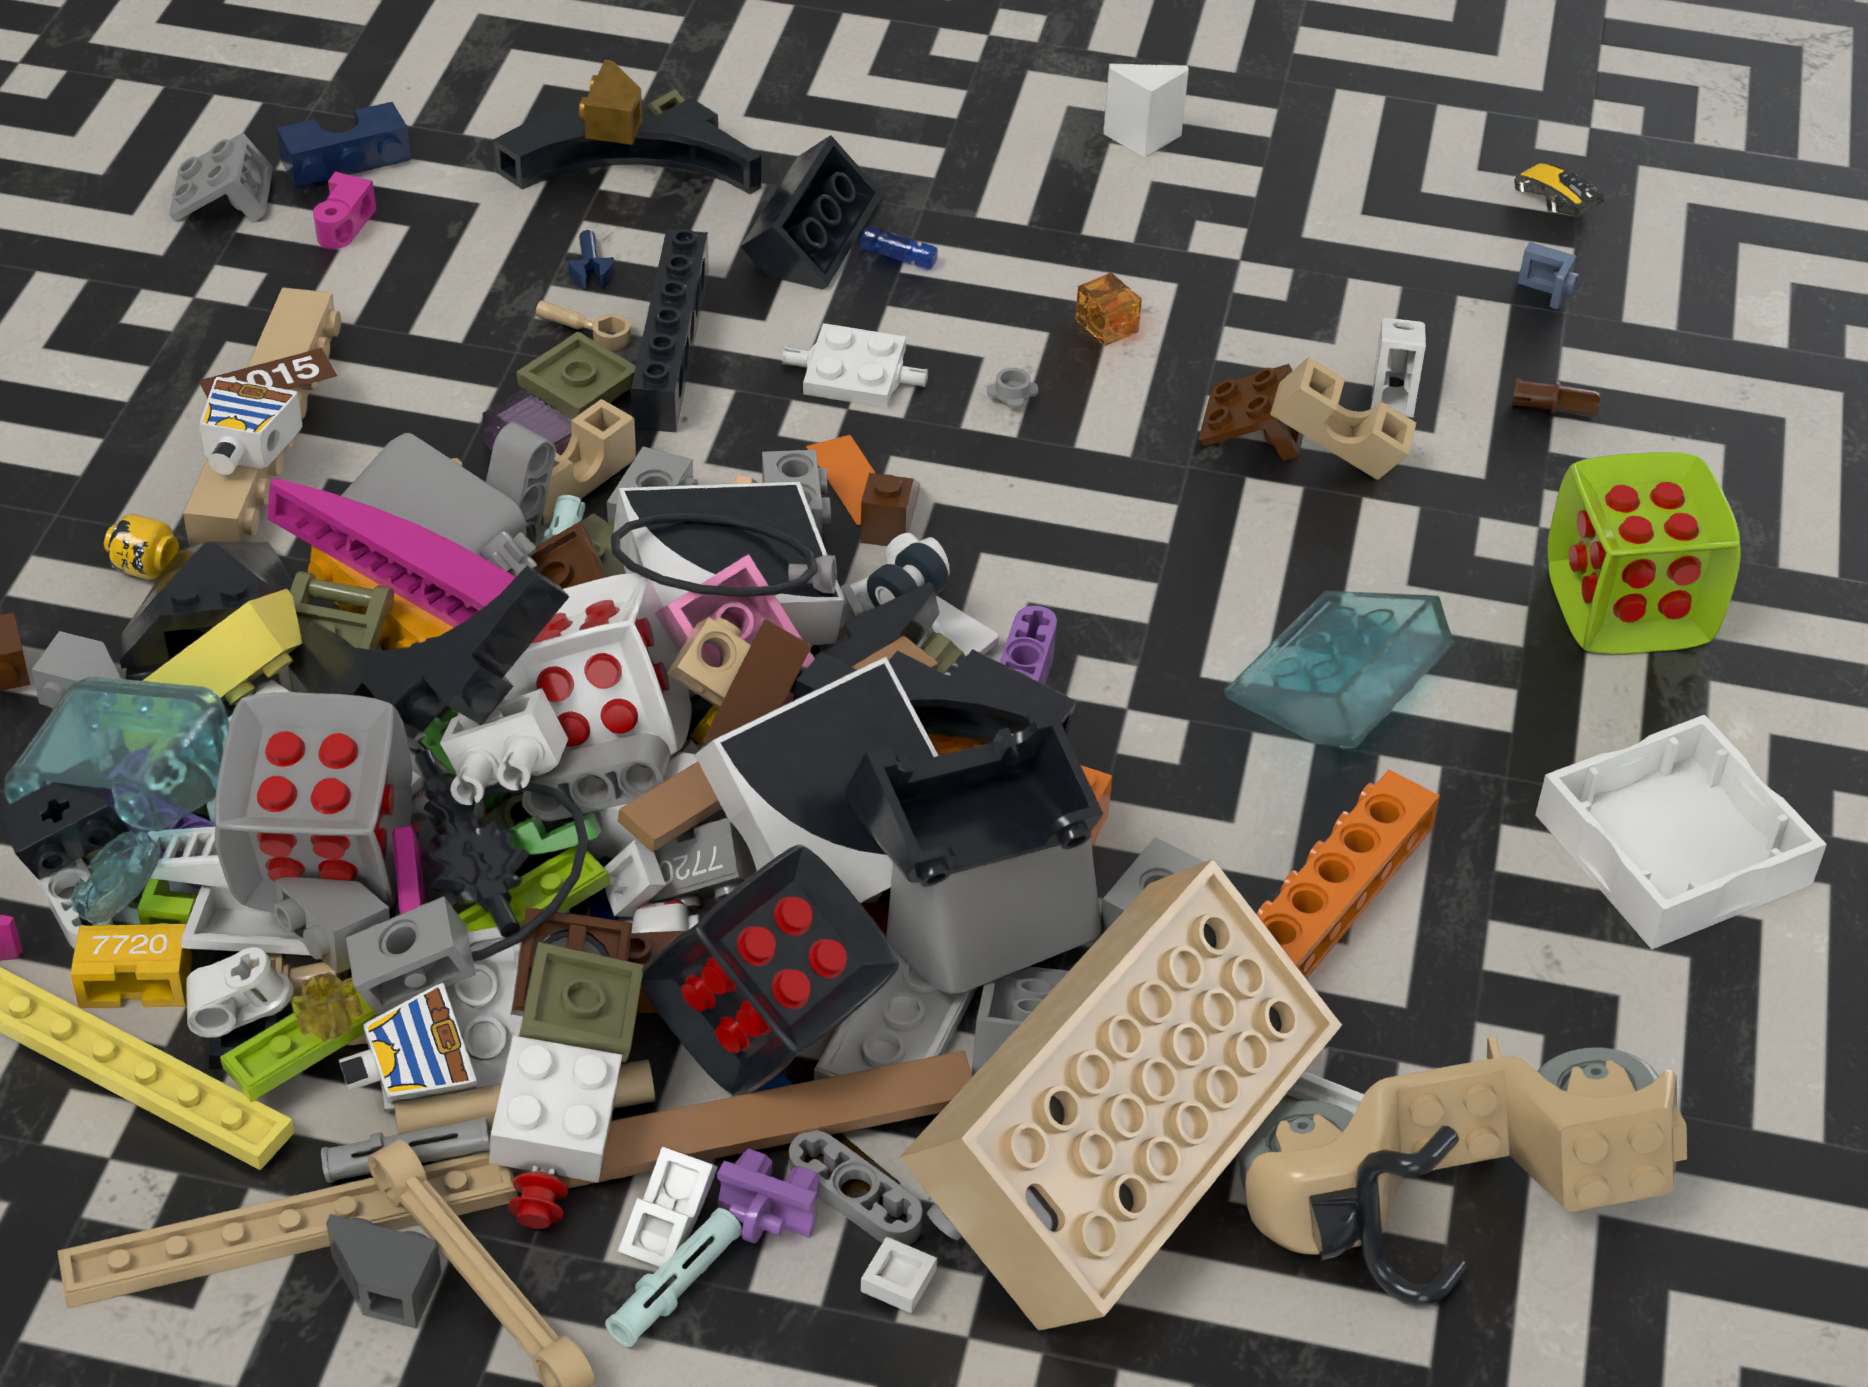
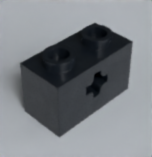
(61, 825)

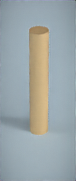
(416, 1114)

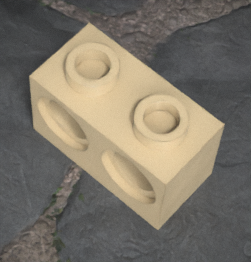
(695, 674)

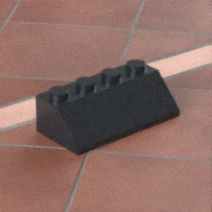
(813, 217)

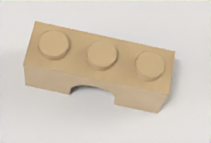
(1366, 439)
(598, 449)

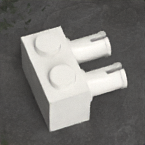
(508, 748)

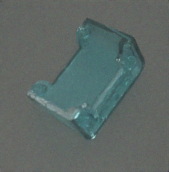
(140, 738)

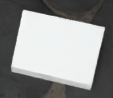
(1145, 105)

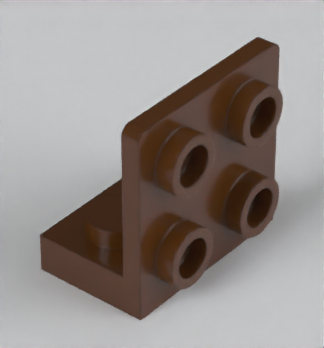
(1245, 407)

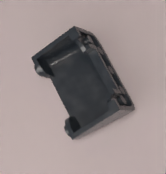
(976, 801)

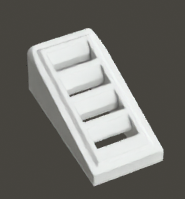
(189, 868)

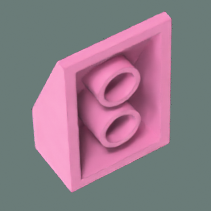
(744, 612)

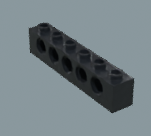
(670, 331)

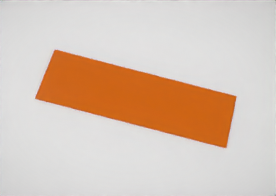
(846, 471)

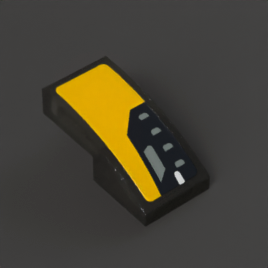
(1562, 188)

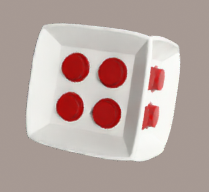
(607, 666)

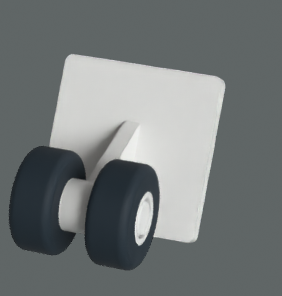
(914, 568)

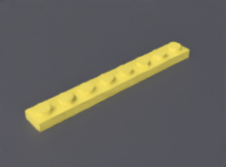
(141, 1072)

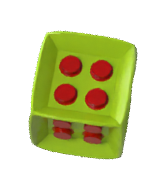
(1643, 552)

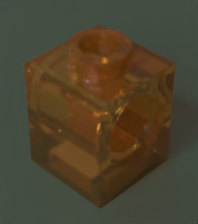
(1108, 309)

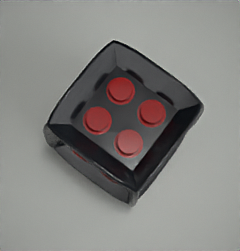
(769, 971)

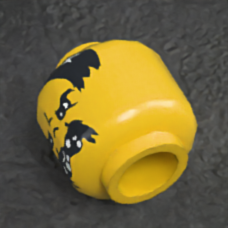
(140, 546)

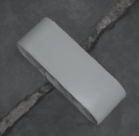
(522, 471)
(614, 763)

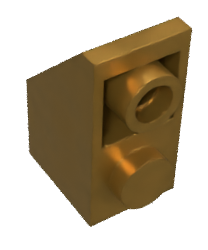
(612, 106)

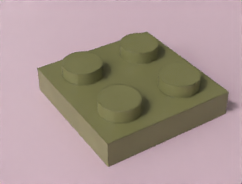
(577, 375)
(582, 1000)

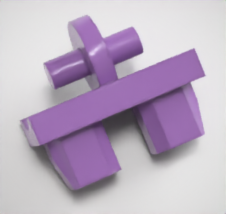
(767, 1201)

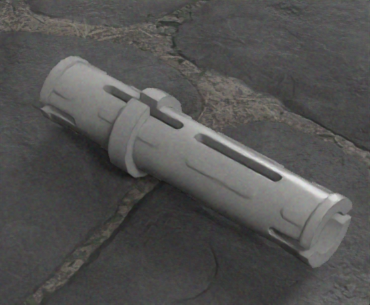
(427, 1144)

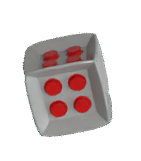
(311, 793)

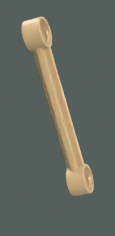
(404, 1181)

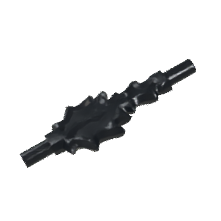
(469, 857)

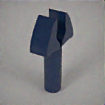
(590, 262)

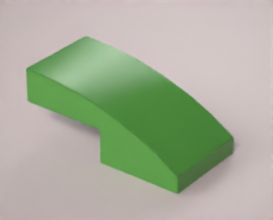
(535, 839)

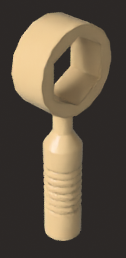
(599, 326)

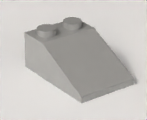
(1006, 1005)

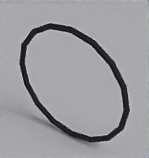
(710, 589)
(566, 887)

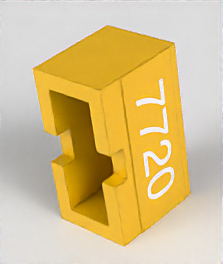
(130, 964)

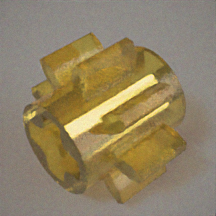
(326, 1006)

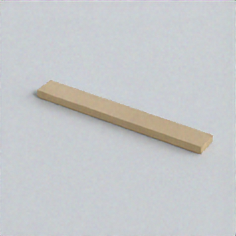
(264, 1231)

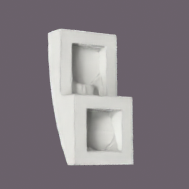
(669, 1207)

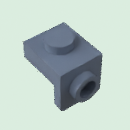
(1549, 272)

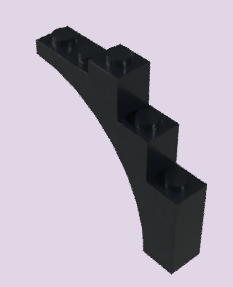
(678, 138)
(455, 669)
(965, 702)

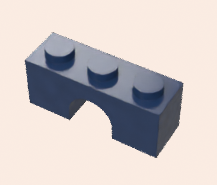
(316, 154)

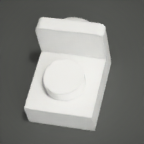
(633, 879)

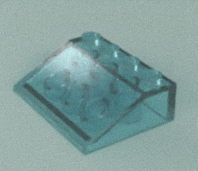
(1344, 664)

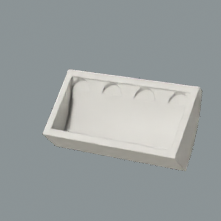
(227, 925)

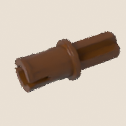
(1555, 398)

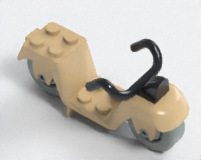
(1583, 1126)

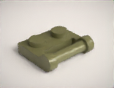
(358, 629)

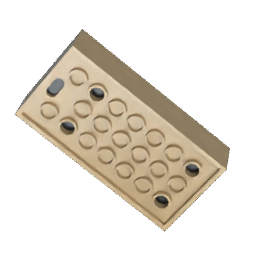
(1122, 1097)

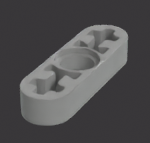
(866, 1209)

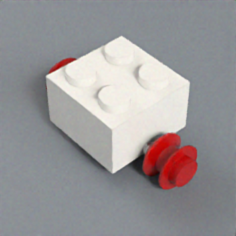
(552, 1122)

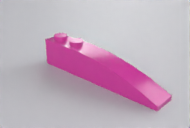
(389, 550)

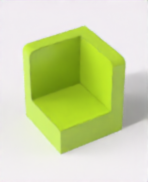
(164, 906)

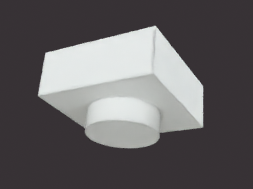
(898, 1274)

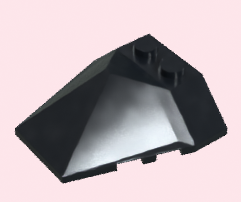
(200, 591)

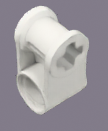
(231, 993)

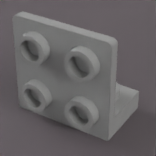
(228, 168)

